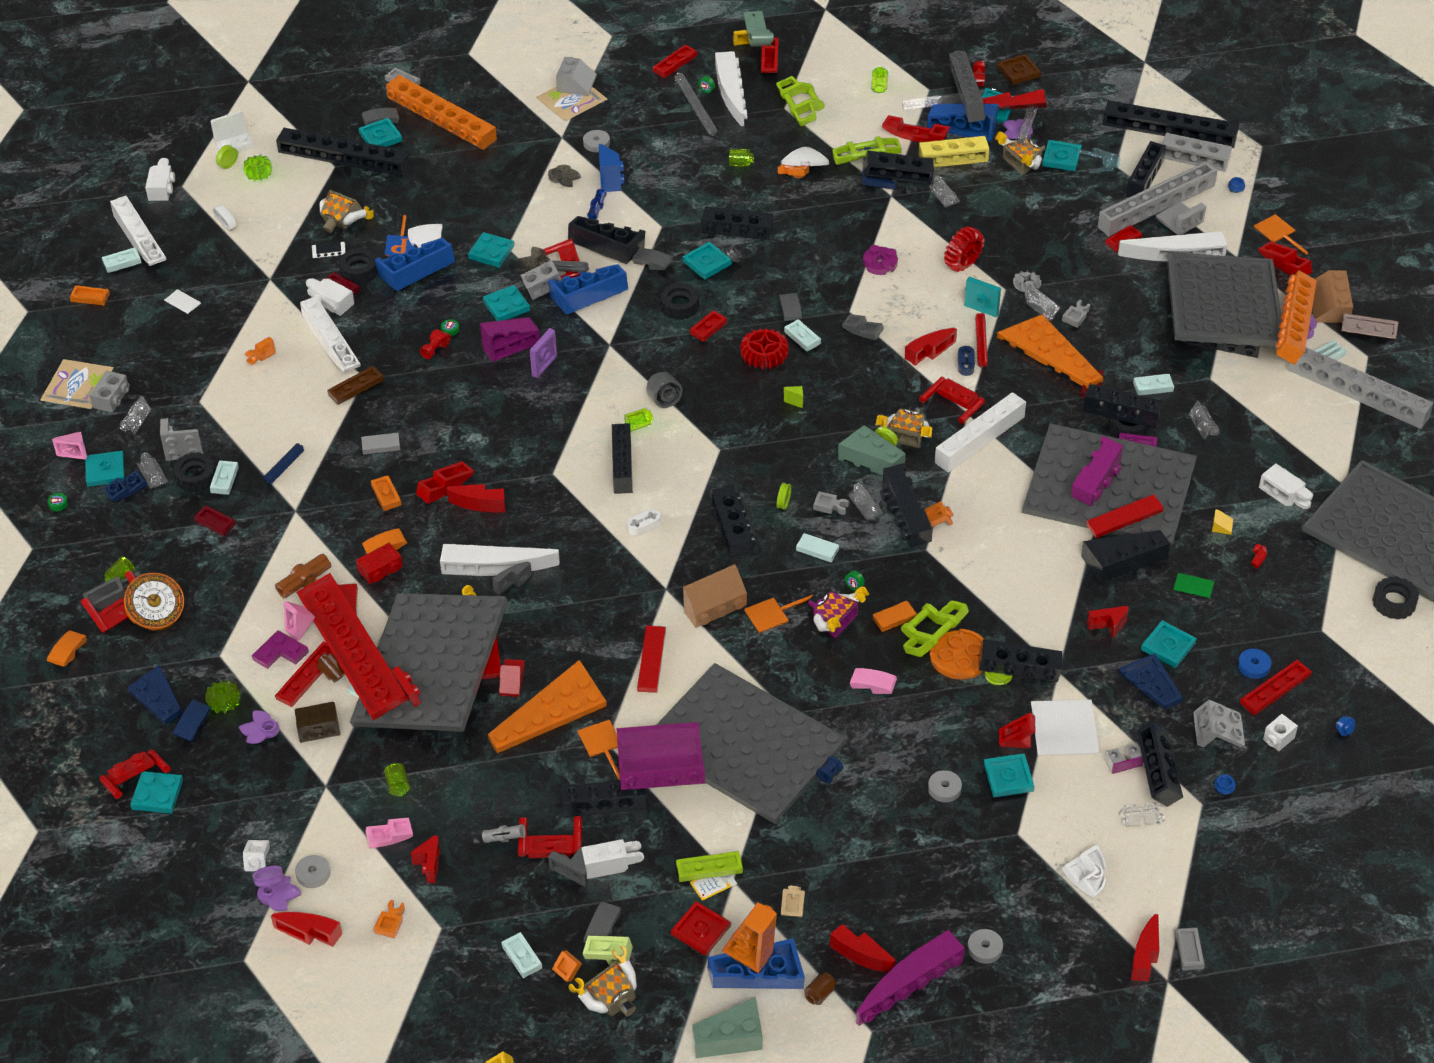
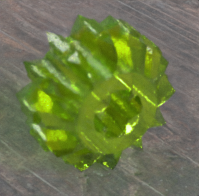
(257, 167)
(223, 696)

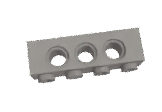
(1196, 151)

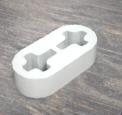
(224, 217)
(644, 522)

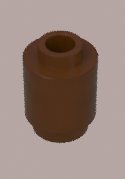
(330, 667)
(820, 988)

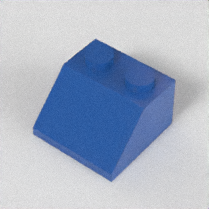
(610, 169)

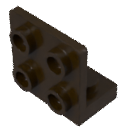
(317, 722)

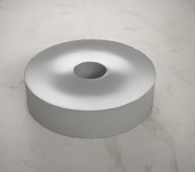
(595, 137)
(941, 793)
(312, 863)
(988, 938)

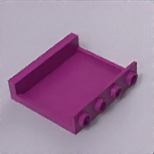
(660, 756)

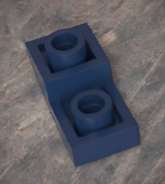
(121, 489)
(191, 720)

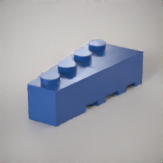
(955, 117)

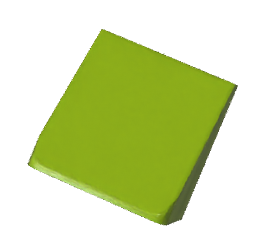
(794, 396)

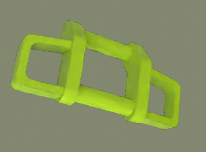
(797, 109)
(877, 142)
(939, 617)

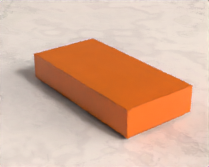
(89, 295)
(894, 616)

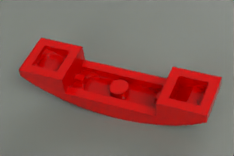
(897, 127)

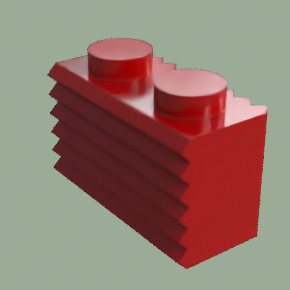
(379, 563)

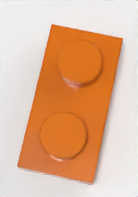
(385, 493)

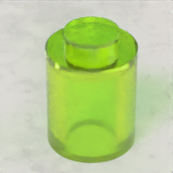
(879, 80)
(740, 157)
(638, 419)
(119, 568)
(397, 779)

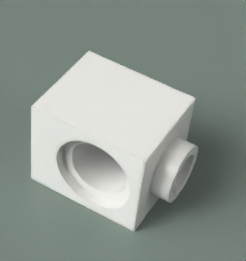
(1280, 732)

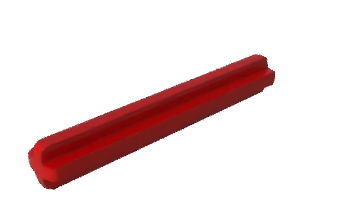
(981, 340)

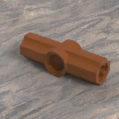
(302, 575)

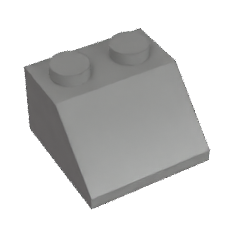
(575, 77)

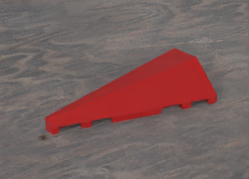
(1033, 99)

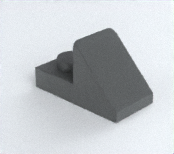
(570, 868)

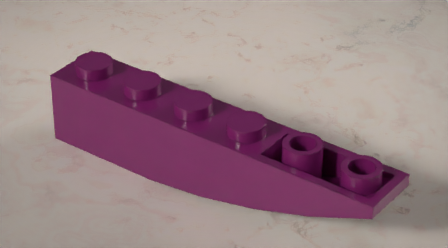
(912, 974)

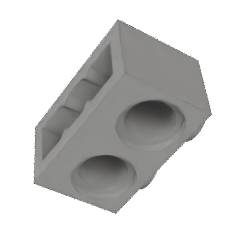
(537, 279)
(109, 391)

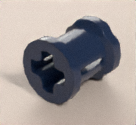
(828, 771)

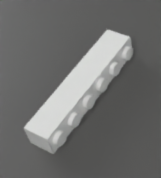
(980, 432)

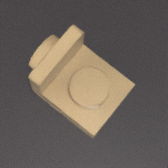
(792, 902)

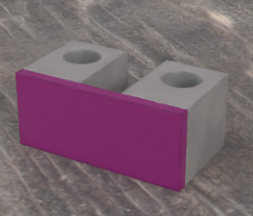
(1116, 762)

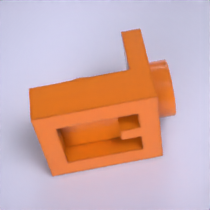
(939, 513)

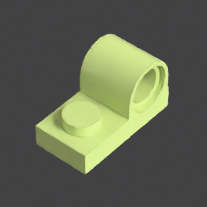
(602, 946)

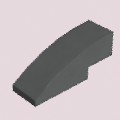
(108, 592)

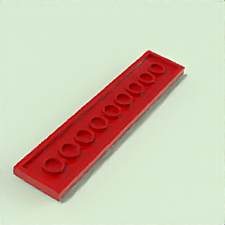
(352, 646)

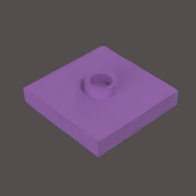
(543, 353)

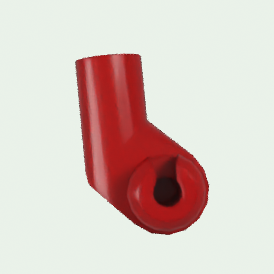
(1261, 553)

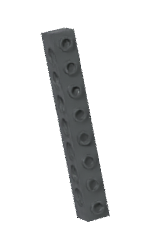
(967, 86)

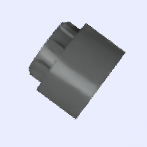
(664, 389)

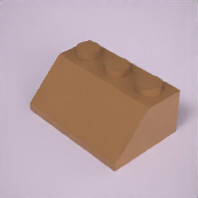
(1332, 297)
(714, 596)

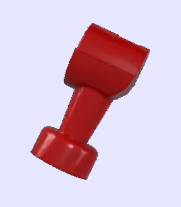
(978, 71)
(437, 339)

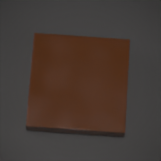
(1018, 69)

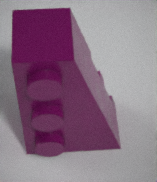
(508, 337)
(1099, 473)

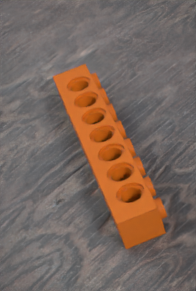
(441, 112)
(1296, 317)

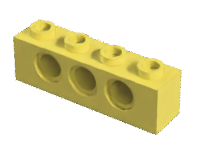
(956, 151)

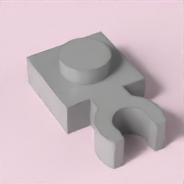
(1076, 315)
(828, 502)

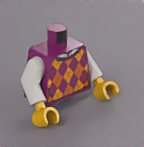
(836, 611)

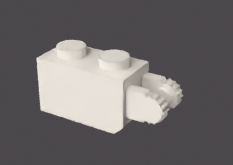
(160, 181)
(331, 295)
(1285, 487)
(610, 857)

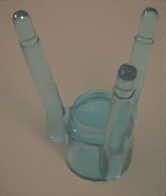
(1110, 160)

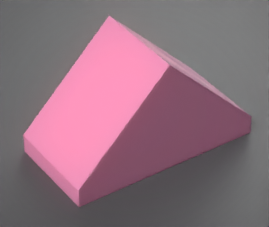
(70, 446)
(296, 619)

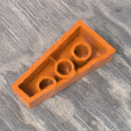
(754, 938)

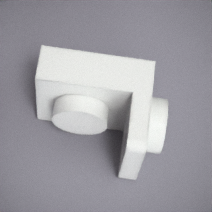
(255, 854)

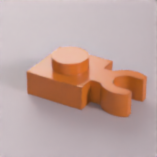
(797, 171)
(262, 351)
(390, 921)

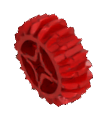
(964, 249)
(764, 348)

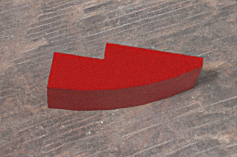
(769, 57)
(1286, 258)
(930, 345)
(436, 486)
(477, 498)
(307, 927)
(861, 950)
(1146, 950)

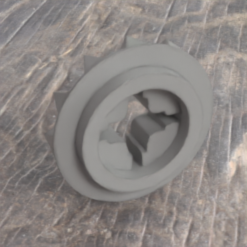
(1034, 282)

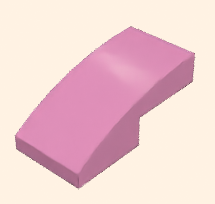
(876, 680)
(394, 832)

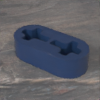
(962, 360)

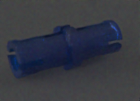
(594, 210)

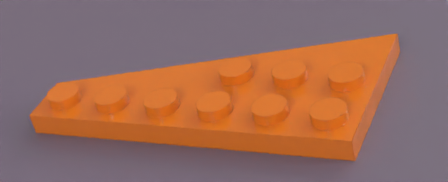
(1050, 347)
(559, 703)

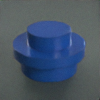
(1236, 184)
(1345, 725)
(1225, 784)

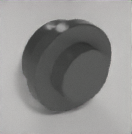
(734, 254)

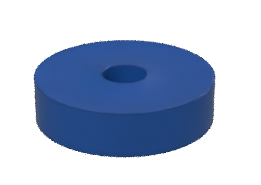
(1257, 670)

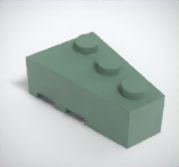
(870, 450)
(729, 1031)

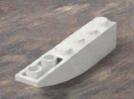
(731, 84)
(136, 231)
(1157, 247)
(328, 334)
(493, 560)

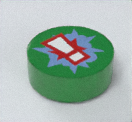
(706, 84)
(450, 326)
(57, 502)
(854, 580)

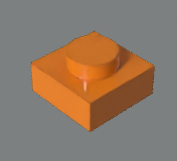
(566, 966)

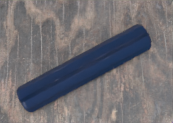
(283, 463)

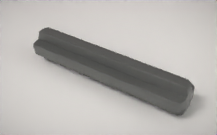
(571, 266)

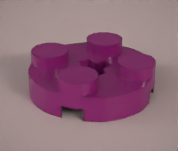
(875, 253)

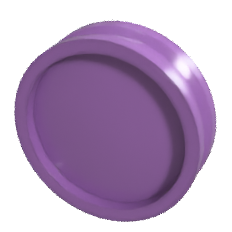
(268, 876)

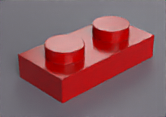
(708, 326)
(411, 690)

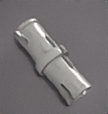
(515, 832)

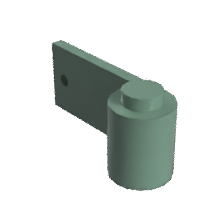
(756, 29)

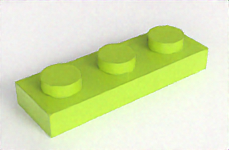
(709, 866)

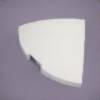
(805, 156)
(424, 234)
(1087, 871)

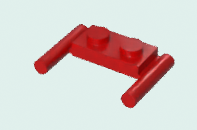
(567, 253)
(956, 394)
(110, 616)
(131, 768)
(543, 845)

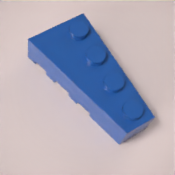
(415, 263)
(588, 288)
(780, 971)

